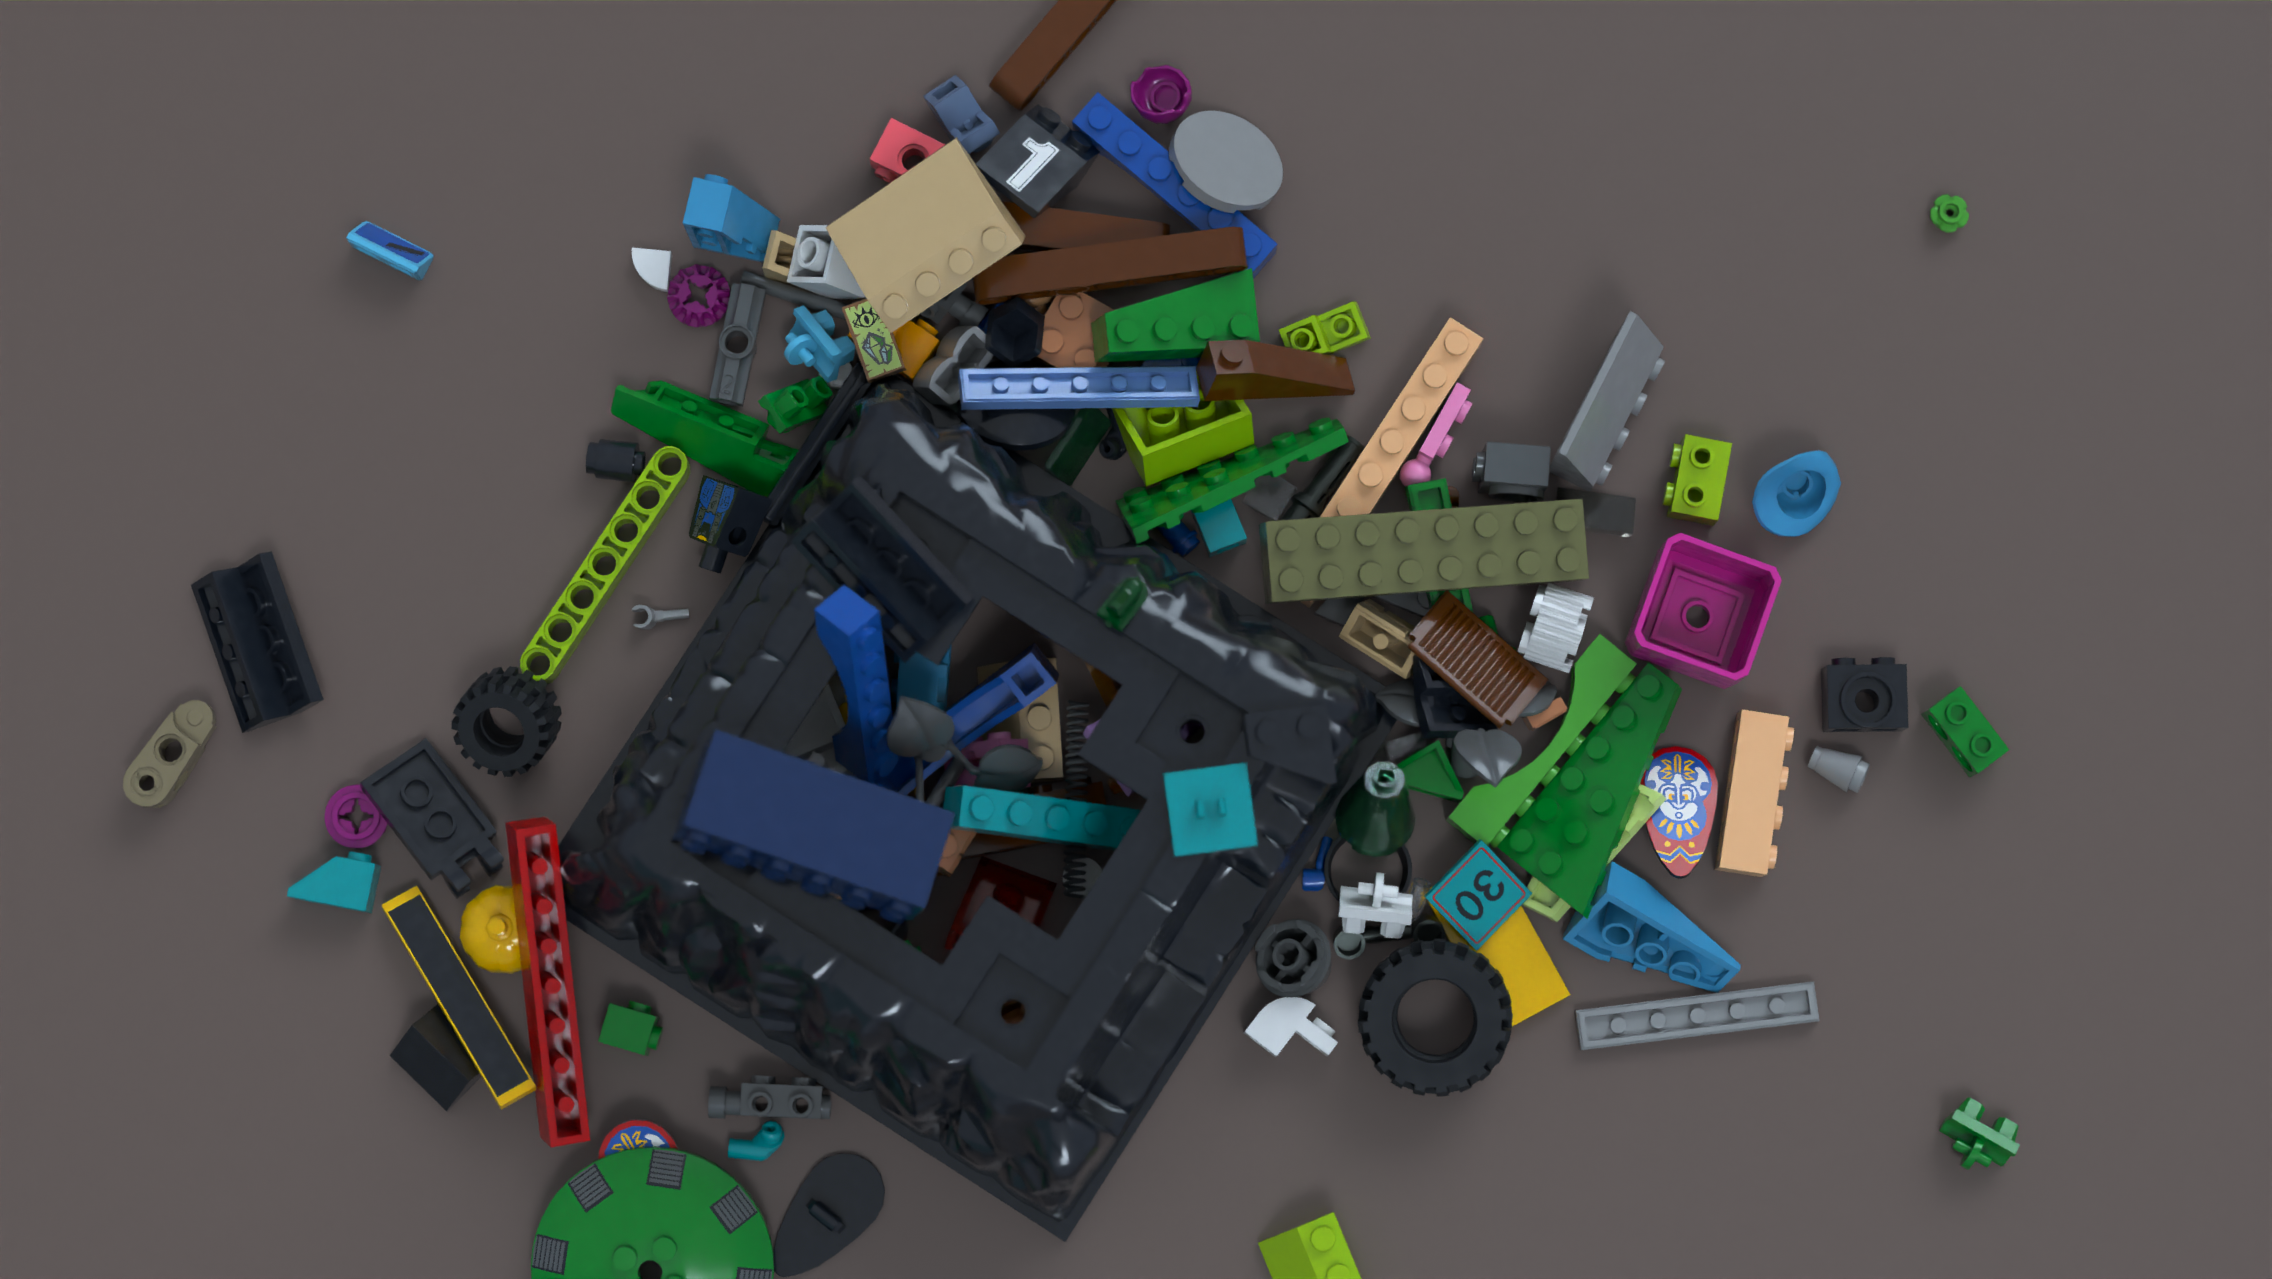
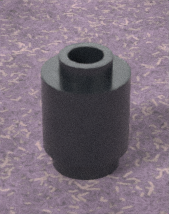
(615, 460)

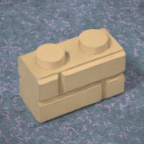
(1380, 636)

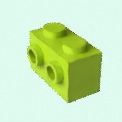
(1697, 480)

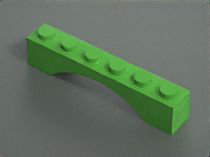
(1593, 680)

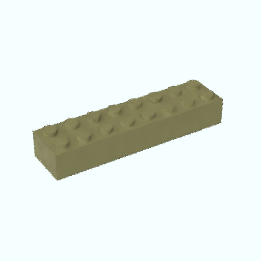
(1423, 551)

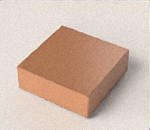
(1556, 709)

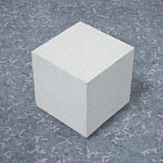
(820, 266)

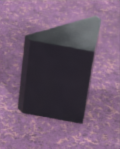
(436, 1058)

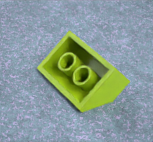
(1181, 438)
(1310, 1252)

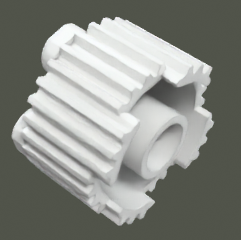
(1556, 628)

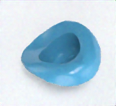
(1797, 494)

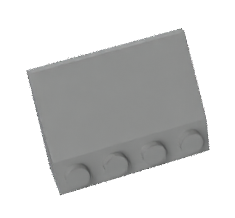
(1608, 404)

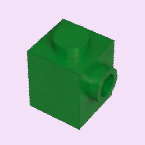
(631, 1028)

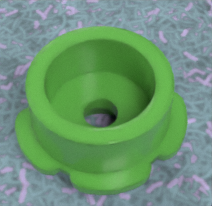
(1945, 222)

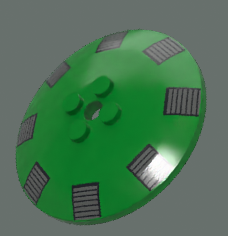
(653, 1208)

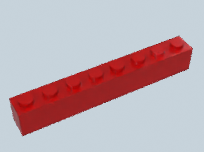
(547, 981)

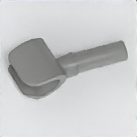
(658, 616)

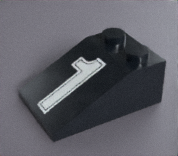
(1038, 161)

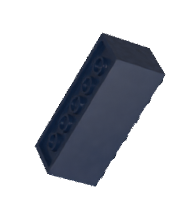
(813, 827)

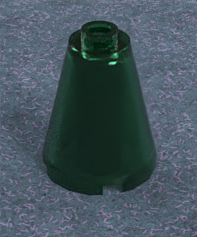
(1377, 811)

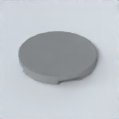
(1226, 161)

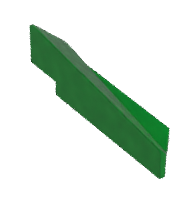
(706, 433)

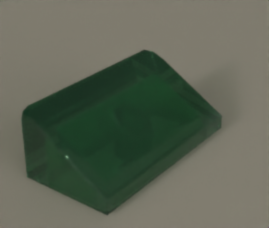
(1077, 445)

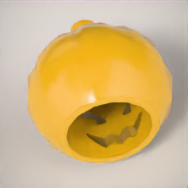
(491, 930)

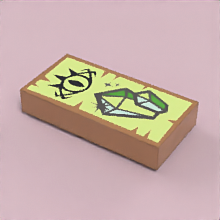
(873, 341)

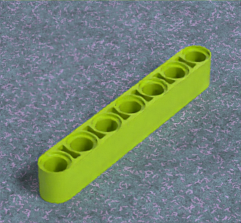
(606, 545)

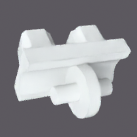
(1375, 903)

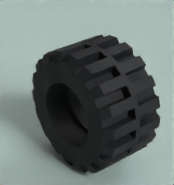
(491, 745)

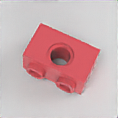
(896, 146)

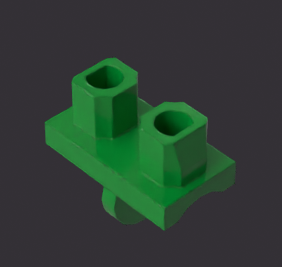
(796, 404)
(1976, 1139)

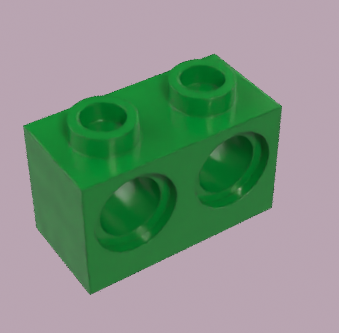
(1965, 731)

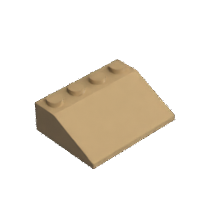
(925, 235)

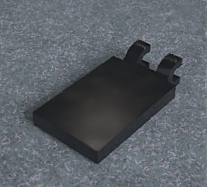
(433, 816)

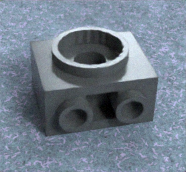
(1512, 471)

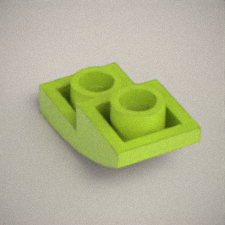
(1328, 331)

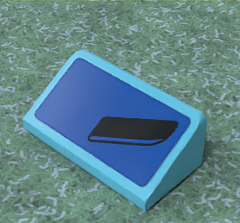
(390, 249)

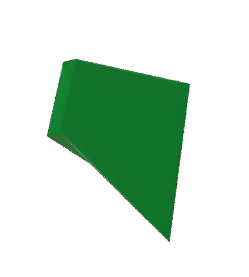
(1432, 773)

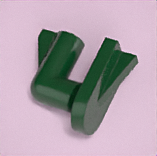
(1123, 603)

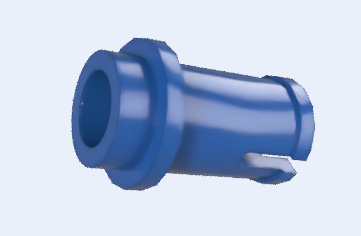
(1180, 538)

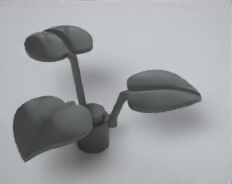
(926, 734)
(1473, 752)

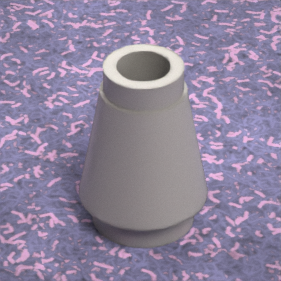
(1839, 768)

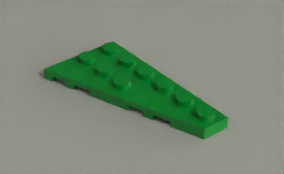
(1224, 480)
(1587, 804)

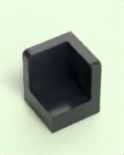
(1014, 332)

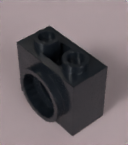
(1880, 679)

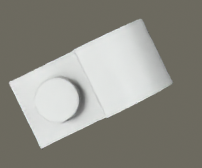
(1283, 1018)

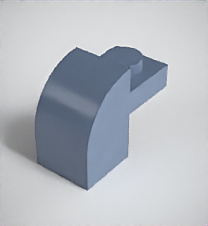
(961, 115)

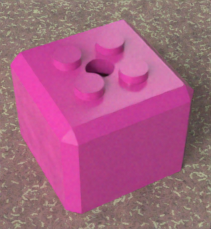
(1731, 590)

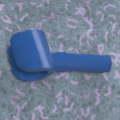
(1314, 878)

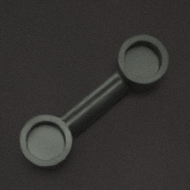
(1352, 945)

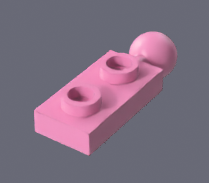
(1438, 440)

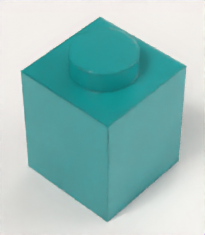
(1220, 528)

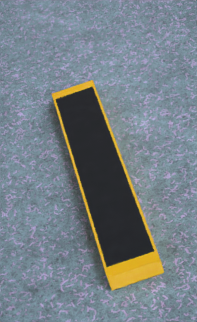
(459, 997)

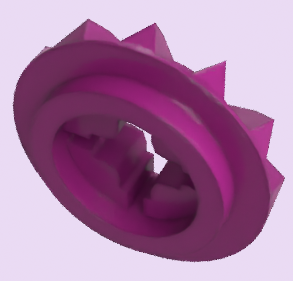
(694, 313)
(344, 831)

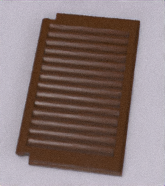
(1475, 661)

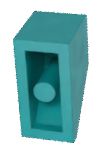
(341, 883)

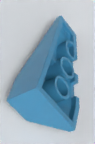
(1645, 929)

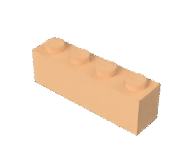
(1752, 793)

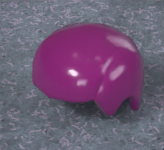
(1161, 94)

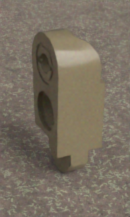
(192, 727)

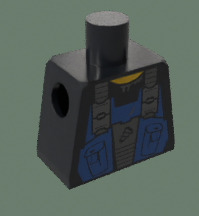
(726, 521)

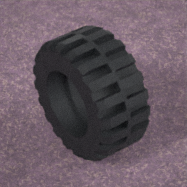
(1424, 1071)

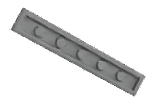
(1696, 1015)

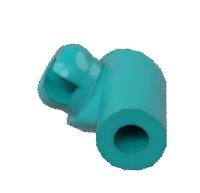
(760, 1146)

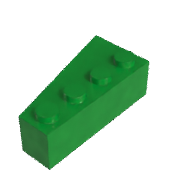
(1179, 322)

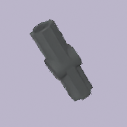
(742, 320)

